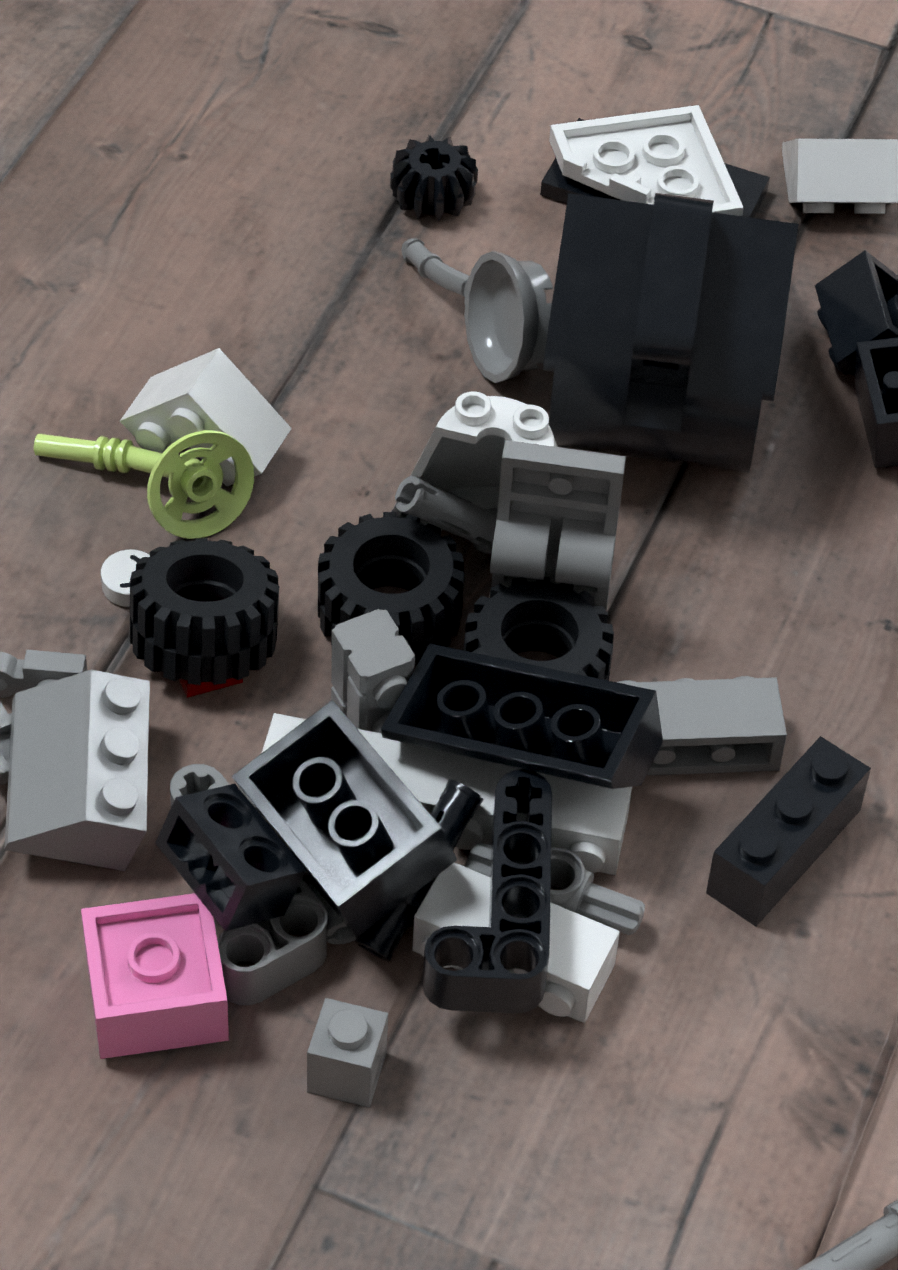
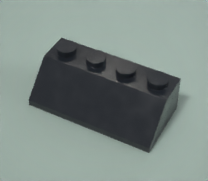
(528, 718)

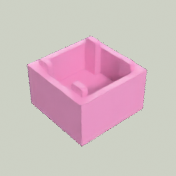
(155, 975)

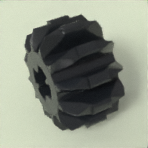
(433, 177)

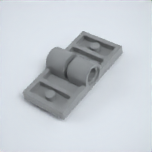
(557, 517)

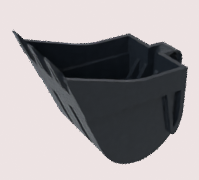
(666, 328)

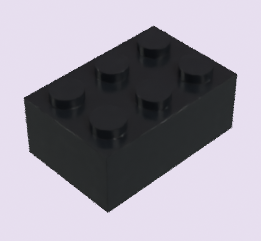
(346, 818)

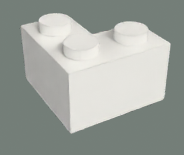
(206, 396)

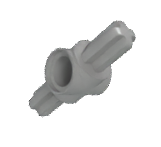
(578, 890)

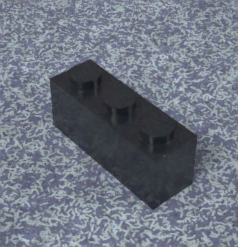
(787, 831)

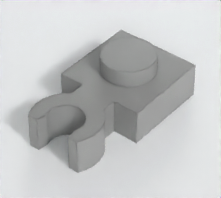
(37, 669)

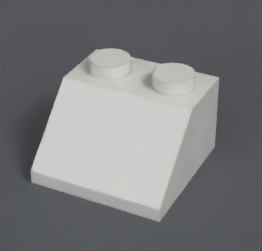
(841, 172)

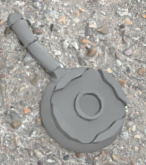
(503, 307)

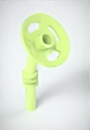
(186, 475)

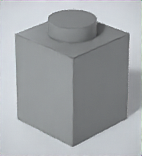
(347, 1052)

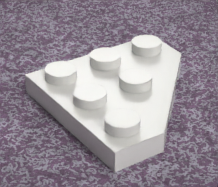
(646, 156)

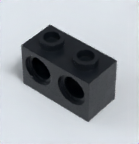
(230, 856)

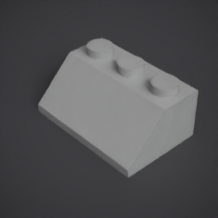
(79, 769)

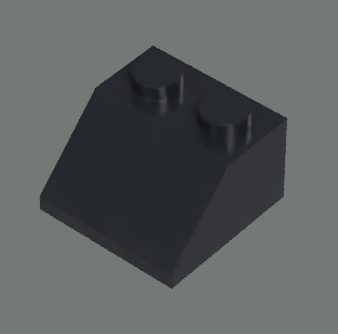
(857, 306)

